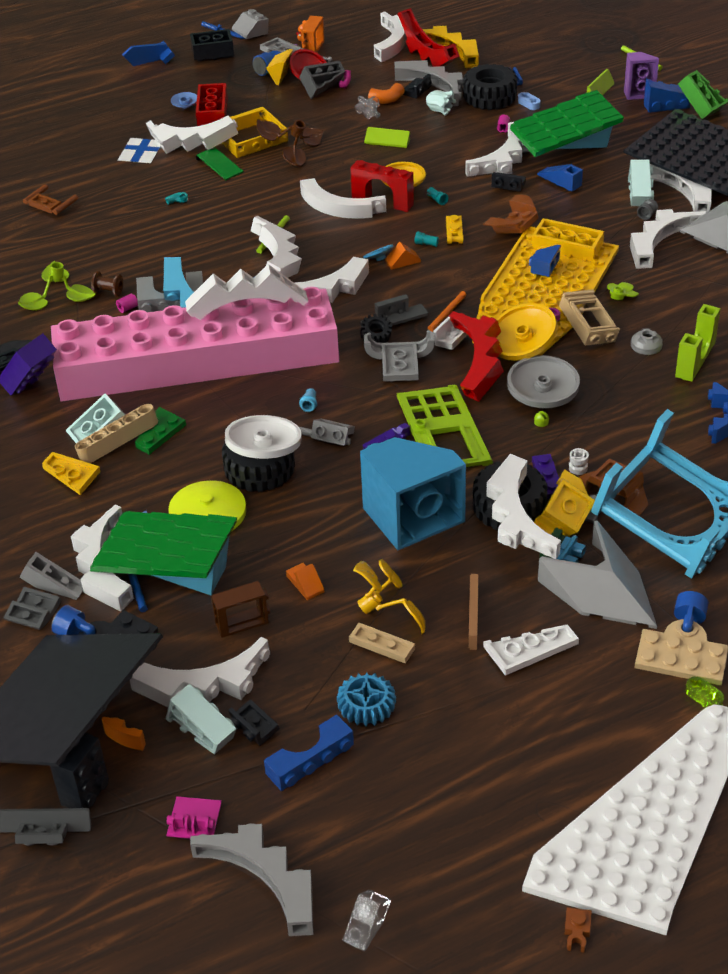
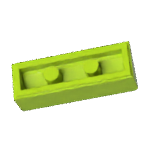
(602, 83)
(387, 137)

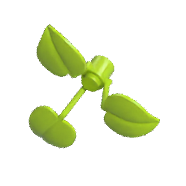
(56, 273)

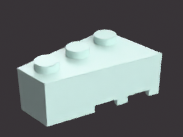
(640, 182)
(200, 718)

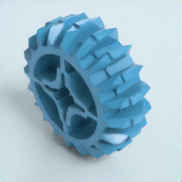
(353, 702)

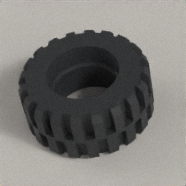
(490, 86)
(256, 473)
(531, 492)

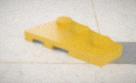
(70, 471)

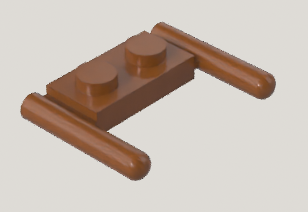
(47, 203)

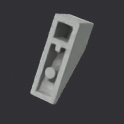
(50, 577)

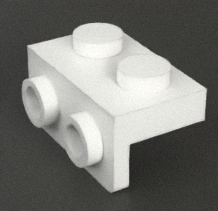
(447, 336)

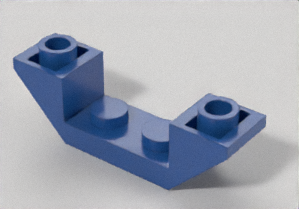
(719, 399)

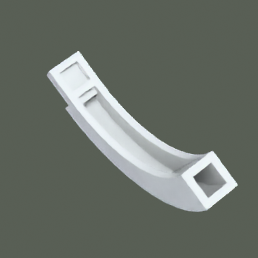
(394, 43)
(340, 206)

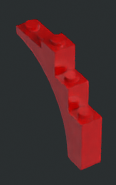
(419, 41)
(485, 366)

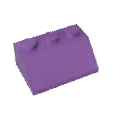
(638, 68)

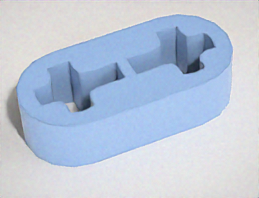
(529, 101)

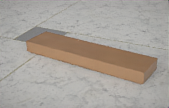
(473, 611)

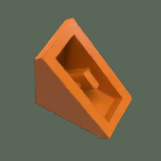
(401, 257)

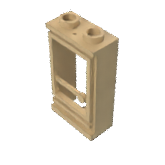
(589, 335)

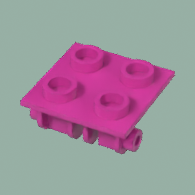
(193, 817)

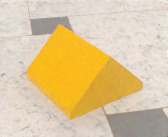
(279, 66)

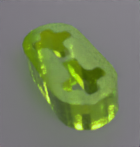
(704, 692)

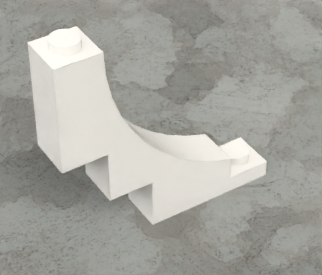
(190, 137)
(280, 244)
(265, 285)

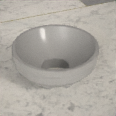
(646, 345)

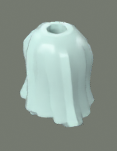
(440, 101)

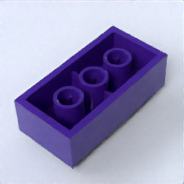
(27, 365)

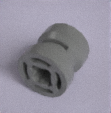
(647, 209)

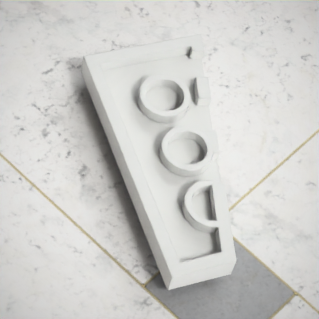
(530, 648)

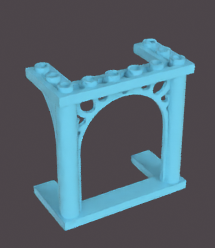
(704, 545)

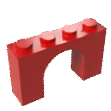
(399, 181)

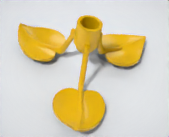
(372, 598)

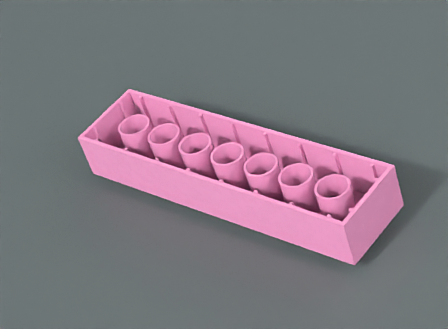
(179, 349)

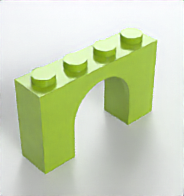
(696, 347)

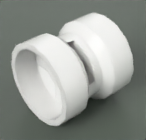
(578, 461)

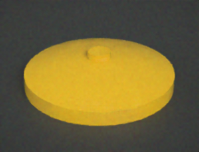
(526, 331)

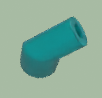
(177, 197)

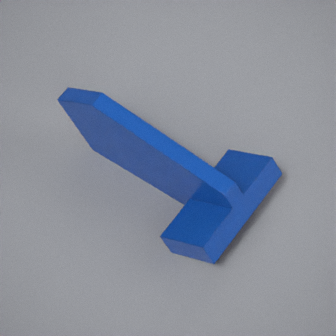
(148, 53)

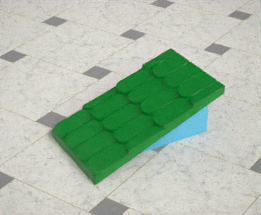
(569, 125)
(168, 546)

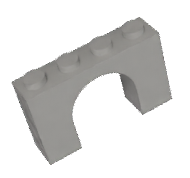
(152, 300)

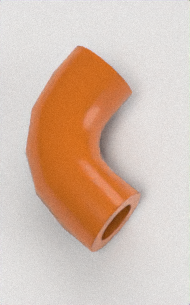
(387, 96)

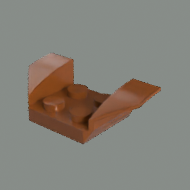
(520, 218)
(633, 492)

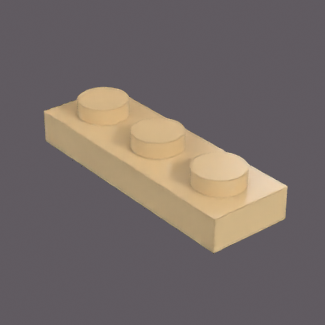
(382, 642)

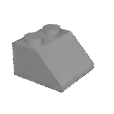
(251, 24)

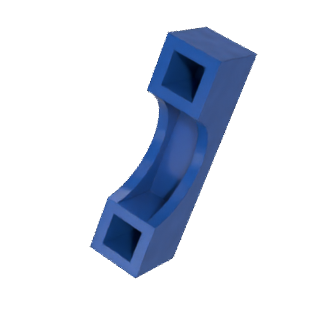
(288, 767)

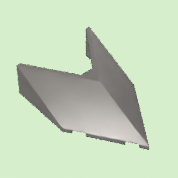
(711, 227)
(606, 590)

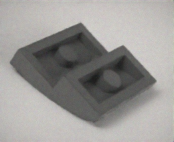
(32, 608)

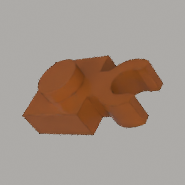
(577, 927)

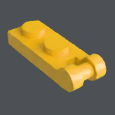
(454, 229)

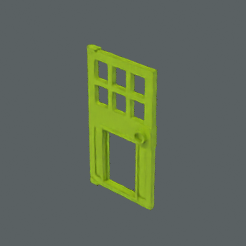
(424, 428)

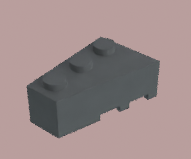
(321, 77)

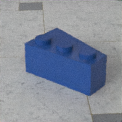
(664, 97)

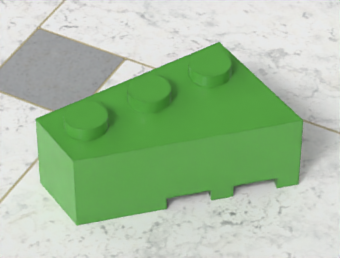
(701, 94)

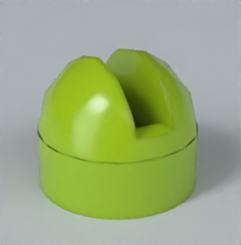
(541, 419)

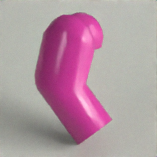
(347, 78)

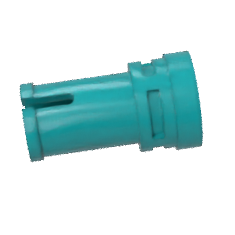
(440, 197)
(422, 238)

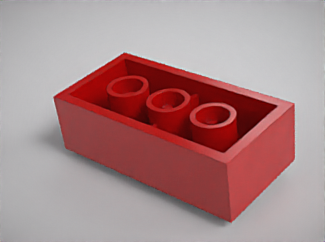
(211, 103)

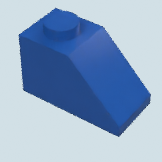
(545, 260)

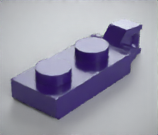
(401, 431)

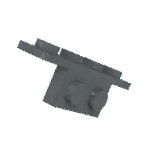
(398, 310)
(44, 825)

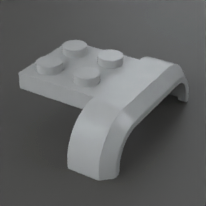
(399, 358)

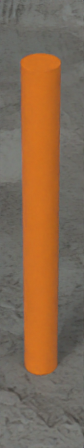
(447, 311)

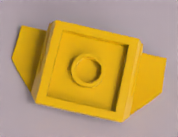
(566, 507)

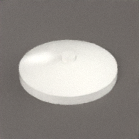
(263, 436)

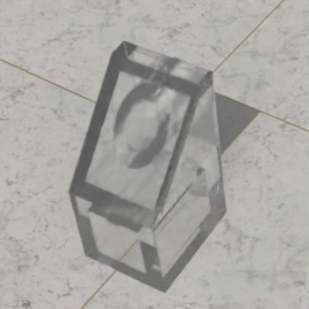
(366, 919)

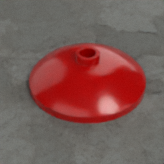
(303, 58)

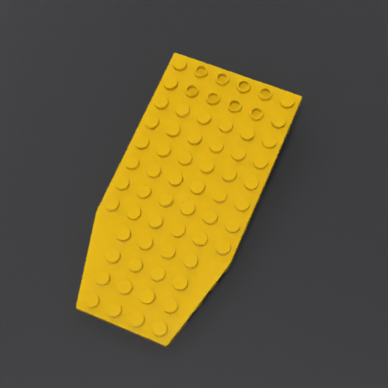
(580, 267)

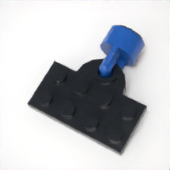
(72, 622)

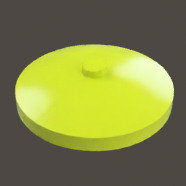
(209, 498)

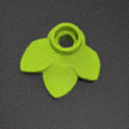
(619, 291)

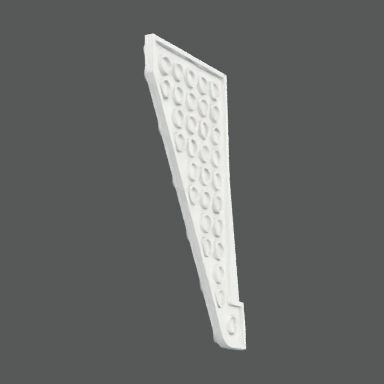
(641, 836)

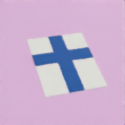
(139, 150)

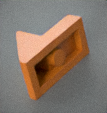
(305, 580)

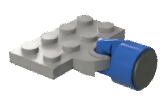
(271, 49)

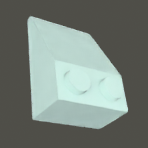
(96, 417)

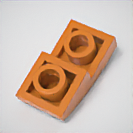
(129, 737)

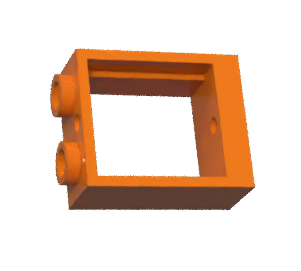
(314, 33)

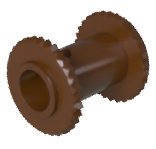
(107, 283)

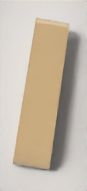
(116, 433)

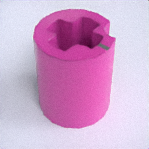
(503, 123)
(127, 303)

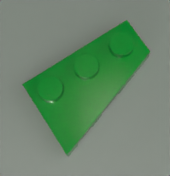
(167, 426)

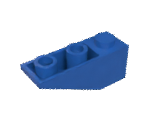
(564, 175)

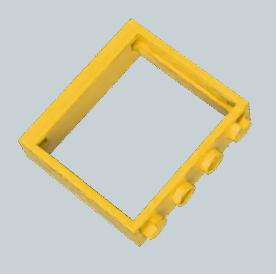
(257, 143)

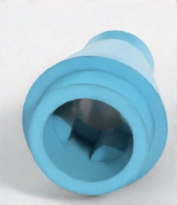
(308, 401)

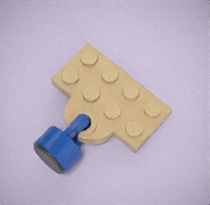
(684, 644)

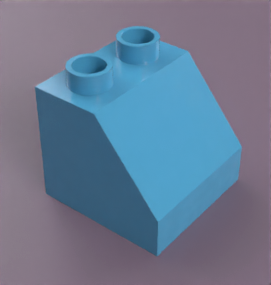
(412, 489)

